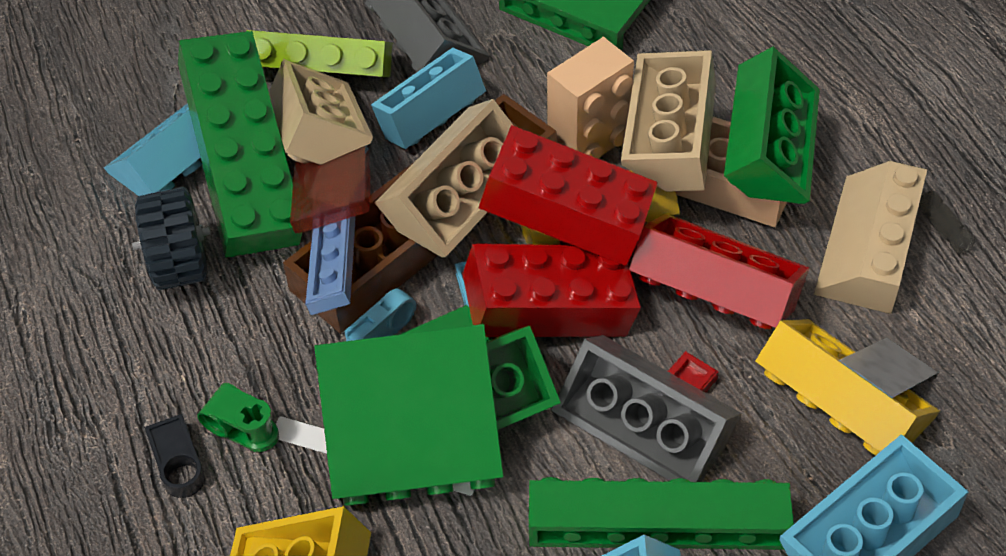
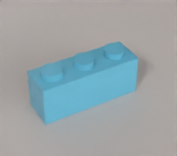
(429, 98)

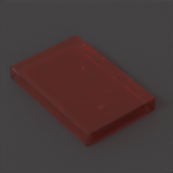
(330, 190)

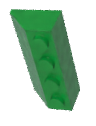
(772, 130)

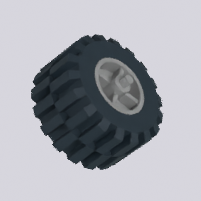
(171, 238)

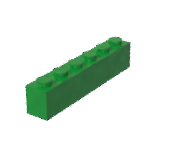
(673, 512)

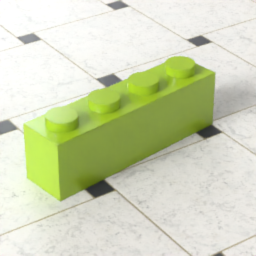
(325, 53)

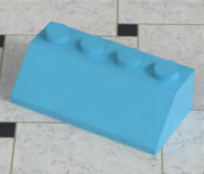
(159, 156)
(882, 509)

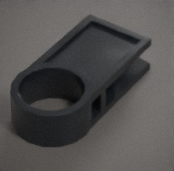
(174, 449)

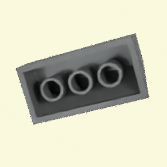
(426, 29)
(645, 411)

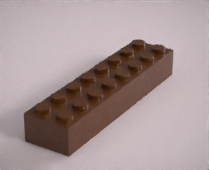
(380, 253)

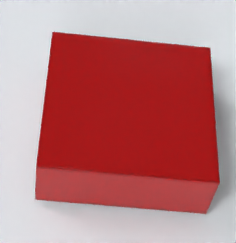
(694, 372)

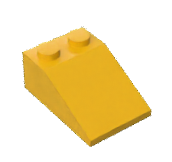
(310, 534)

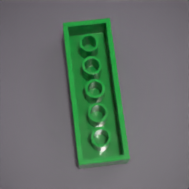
(238, 142)

